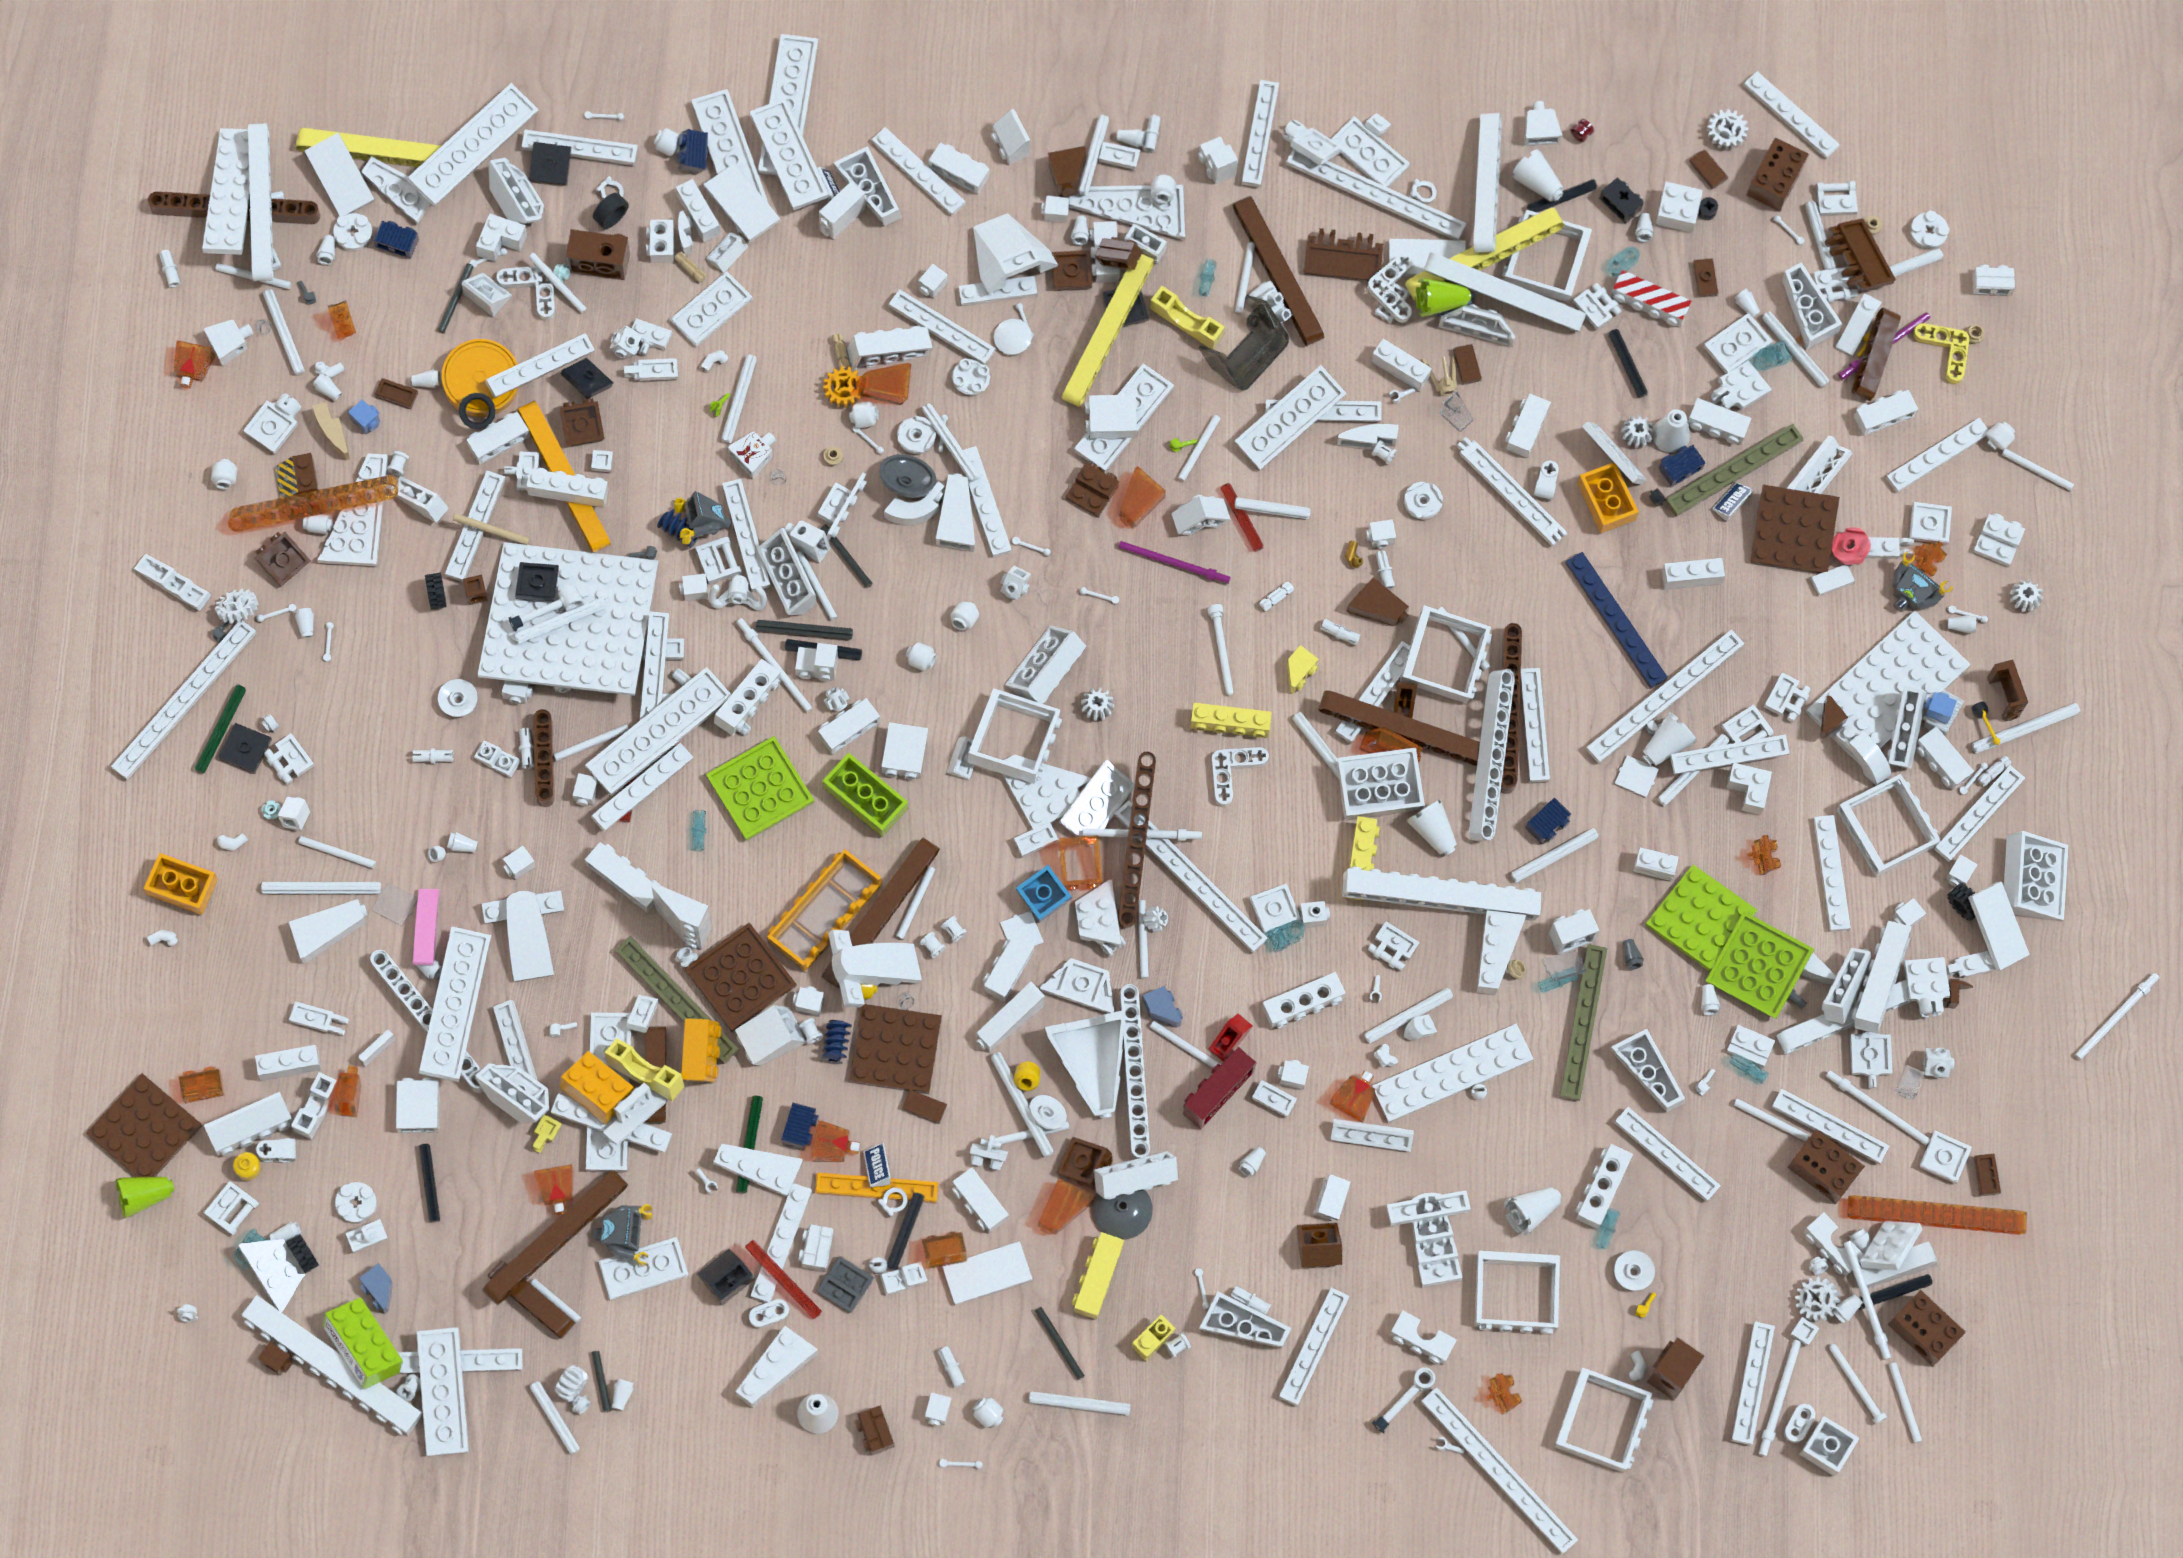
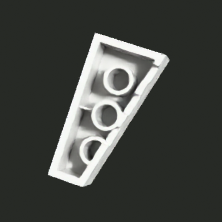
(1811, 309)

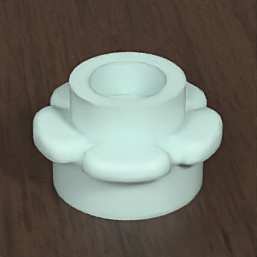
(562, 272)
(271, 814)

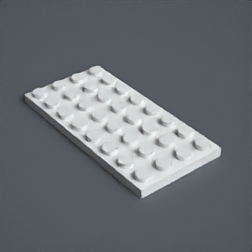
(1870, 691)

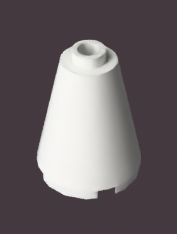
(1538, 176)
(1671, 432)
(1668, 739)
(1434, 827)
(1530, 1209)
(817, 1413)

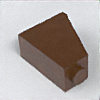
(1067, 169)
(1378, 604)

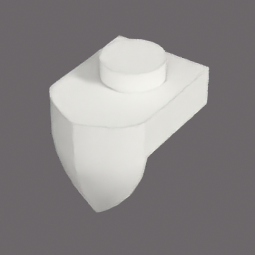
(1420, 1028)

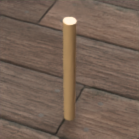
(490, 528)

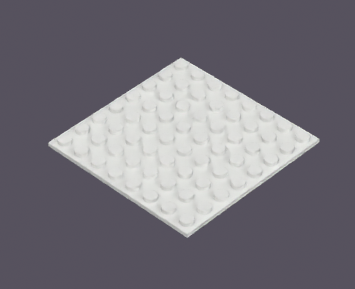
(587, 654)

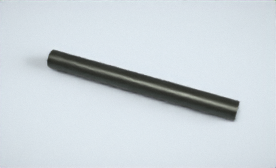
(455, 298)
(848, 558)
(1059, 1343)

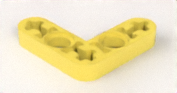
(1954, 347)

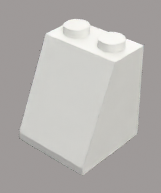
(770, 1035)

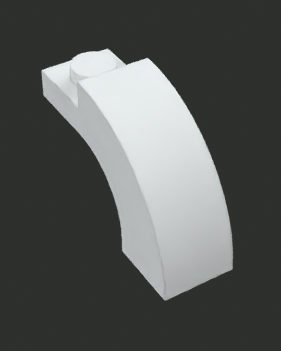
(917, 512)
(1867, 753)

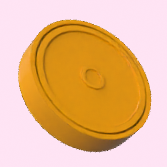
(468, 369)

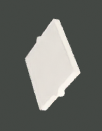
(1636, 776)
(1023, 927)

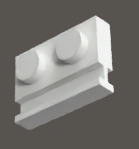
(1751, 1046)

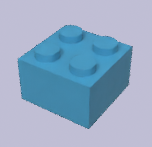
(1043, 893)

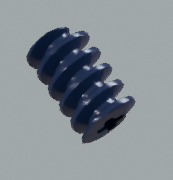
(675, 525)
(835, 1041)

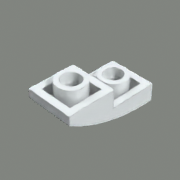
(684, 228)
(497, 759)

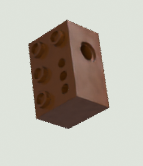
(1777, 174)
(598, 254)
(1826, 1166)
(1926, 1328)
(1674, 1368)

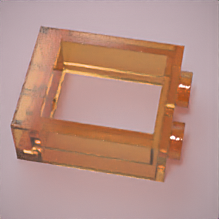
(1080, 841)

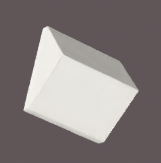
(485, 293)

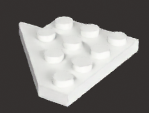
(1049, 796)

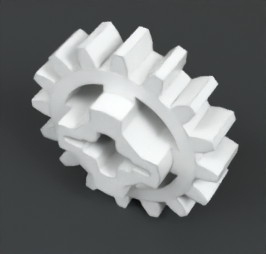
(1727, 129)
(236, 606)
(1811, 1305)

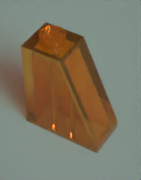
(886, 384)
(1140, 499)
(1385, 740)
(1064, 1206)

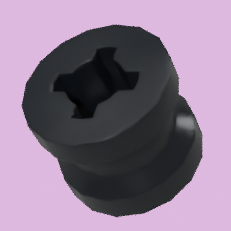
(1706, 213)

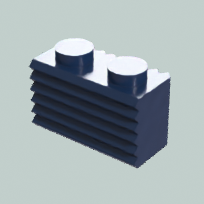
(692, 150)
(396, 239)
(1681, 465)
(1548, 821)
(799, 1126)

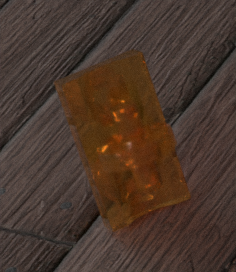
(342, 319)
(1926, 554)
(1762, 855)
(1501, 1394)

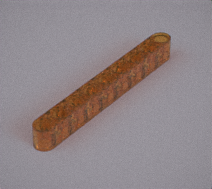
(320, 496)
(1937, 1214)

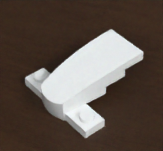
(526, 930)
(870, 965)
(1432, 1233)

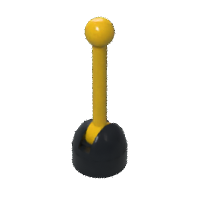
(1981, 710)

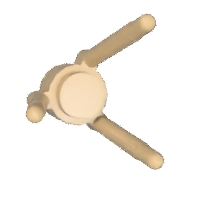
(1446, 385)

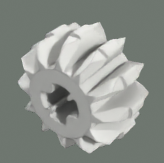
(1645, 431)
(2019, 592)
(1101, 698)
(571, 1383)

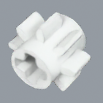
(836, 699)
(1155, 918)

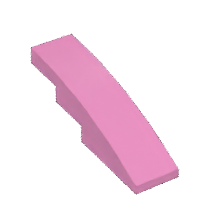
(426, 927)

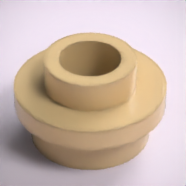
(1874, 229)
(1977, 329)
(833, 460)
(1516, 968)

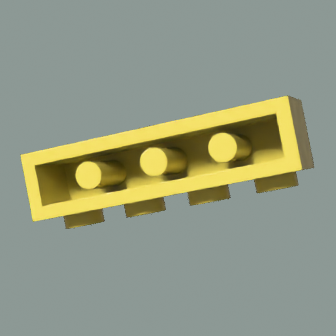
(1230, 720)
(1363, 844)
(1098, 1276)

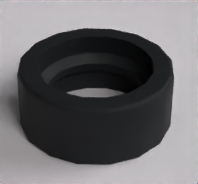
(610, 210)
(462, 411)

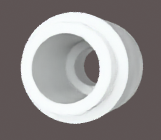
(318, 524)

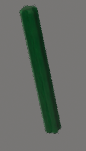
(220, 729)
(750, 1136)

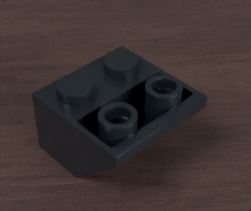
(726, 1276)

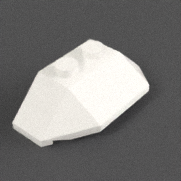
(514, 192)
(1479, 324)
(514, 1092)

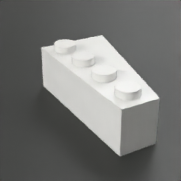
(864, 173)
(888, 346)
(1497, 945)
(1647, 1065)
(1239, 1321)
(780, 1361)

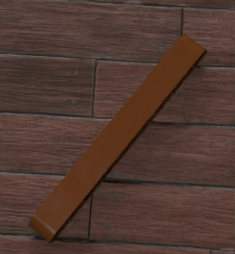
(188, 200)
(1278, 270)
(1513, 662)
(1418, 732)
(1141, 830)
(890, 899)
(555, 1237)

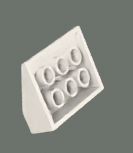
(1380, 783)
(2036, 876)
(684, 915)

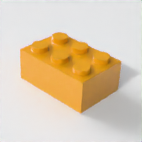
(1607, 497)
(180, 884)
(700, 1050)
(595, 1086)

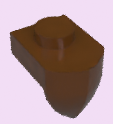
(1954, 986)

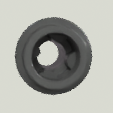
(1632, 956)

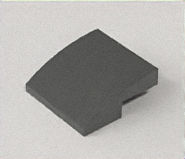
(845, 1284)

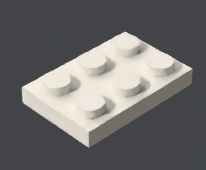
(1737, 343)
(1891, 1245)

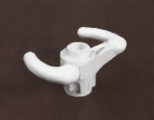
(738, 594)

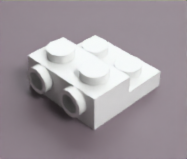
(1999, 539)

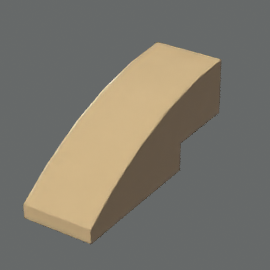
(331, 429)

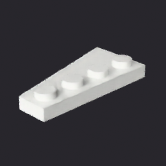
(396, 188)
(763, 1168)

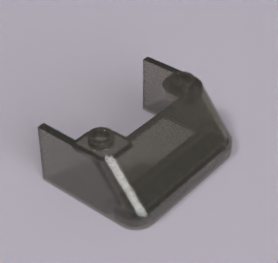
(1255, 351)

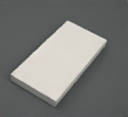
(1370, 153)
(339, 175)
(742, 202)
(1419, 251)
(711, 309)
(1614, 453)
(1098, 800)
(1998, 925)
(987, 1273)
(626, 1277)

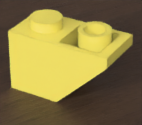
(1299, 667)
(1153, 1337)

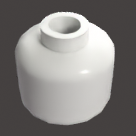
(667, 142)
(1163, 188)
(864, 414)
(2000, 436)
(224, 474)
(964, 615)
(921, 656)
(988, 1412)

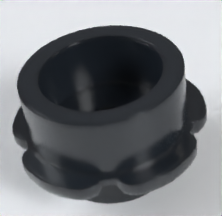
(1657, 496)

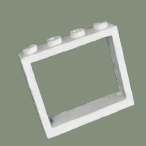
(1570, 230)
(1456, 622)
(1024, 706)
(1860, 837)
(1519, 1259)
(1639, 1424)

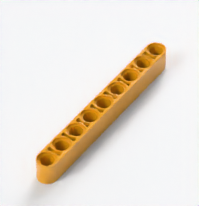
(557, 461)

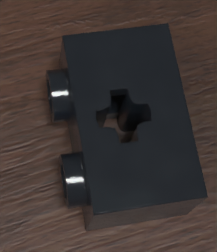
(1621, 200)

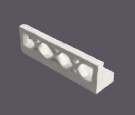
(1814, 468)

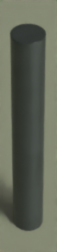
(601, 1381)

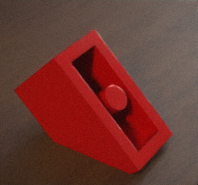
(1230, 1036)

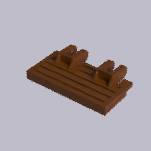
(1860, 250)
(1342, 259)

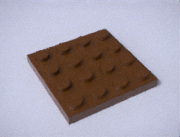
(1794, 529)
(740, 977)
(895, 1048)
(144, 1128)

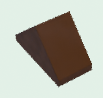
(1405, 699)
(1832, 717)

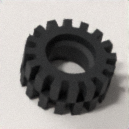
(435, 590)
(1960, 901)
(302, 1253)

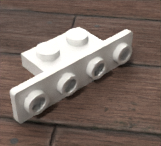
(836, 505)
(634, 1112)

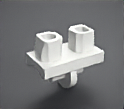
(1275, 301)
(979, 1152)
(366, 1236)

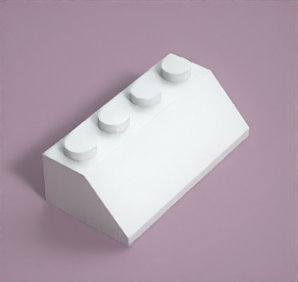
(787, 573)
(1046, 664)
(249, 1124)

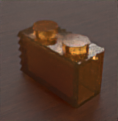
(201, 1085)
(944, 1249)

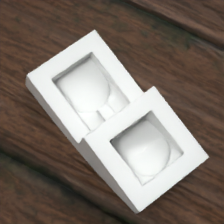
(903, 1279)

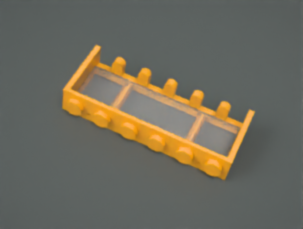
(824, 907)

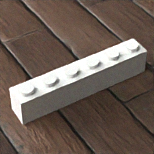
(1882, 977)

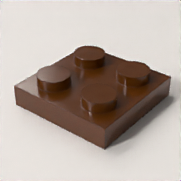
(1072, 270)

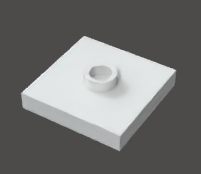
(1930, 523)
(1274, 908)
(1945, 1157)

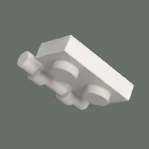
(1832, 279)
(1595, 312)
(1782, 693)
(294, 755)
(1395, 940)

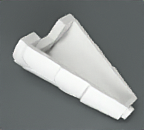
(1093, 1057)

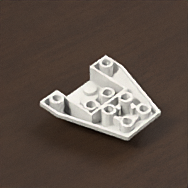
(1006, 250)

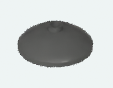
(907, 476)
(1123, 1222)

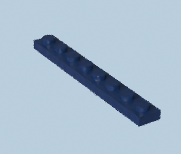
(1616, 620)

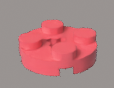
(1857, 553)

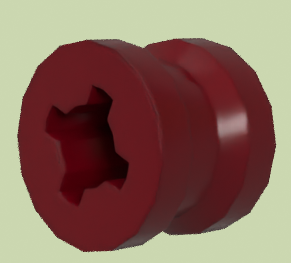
(1582, 130)

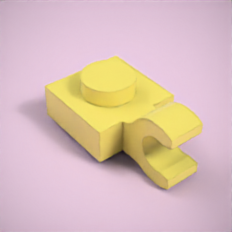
(546, 1130)

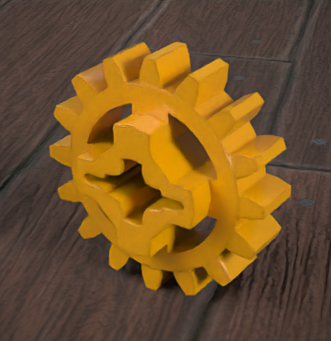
(842, 395)

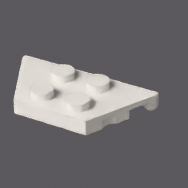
(1098, 916)
(1082, 985)
(274, 1268)

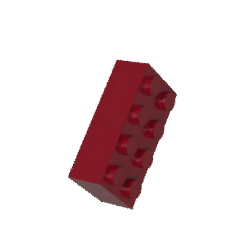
(1219, 1088)

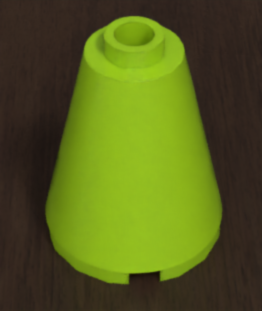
(1440, 296)
(142, 1192)

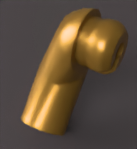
(1351, 556)

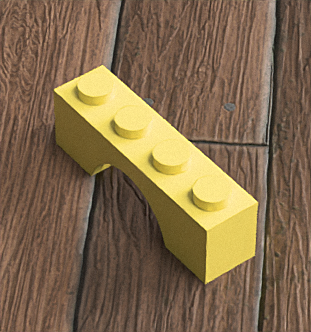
(1201, 328)
(628, 1062)

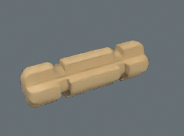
(690, 266)
(841, 352)

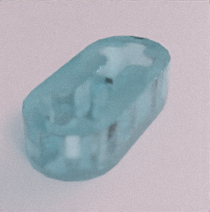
(1620, 258)

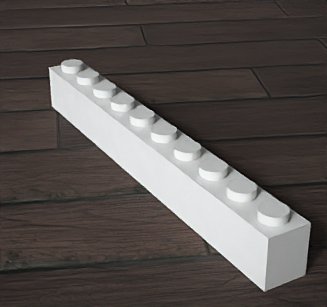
(1438, 893)
(330, 1364)

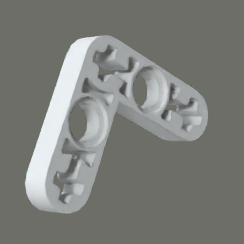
(534, 280)
(1386, 283)
(1230, 763)

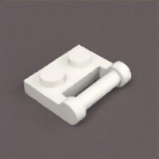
(1836, 204)
(712, 562)
(1744, 723)
(226, 1203)

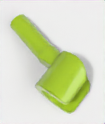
(717, 405)
(1176, 445)

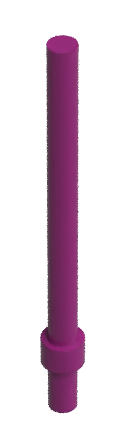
(1853, 366)
(1210, 574)

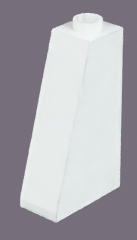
(955, 521)
(325, 928)
(1011, 1017)
(1918, 1259)

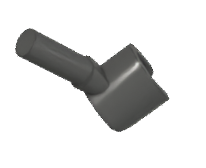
(309, 296)
(650, 553)
(218, 633)

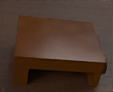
(2008, 676)

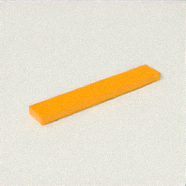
(859, 1187)

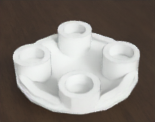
(1012, 336)
(971, 377)

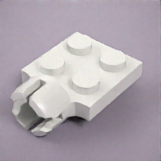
(1311, 142)
(1740, 387)
(274, 422)
(1927, 984)

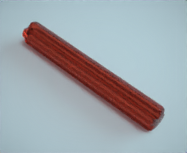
(1242, 518)

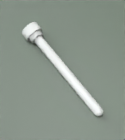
(1215, 612)

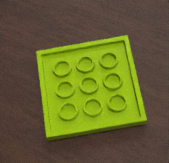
(760, 788)
(1699, 916)
(1760, 965)

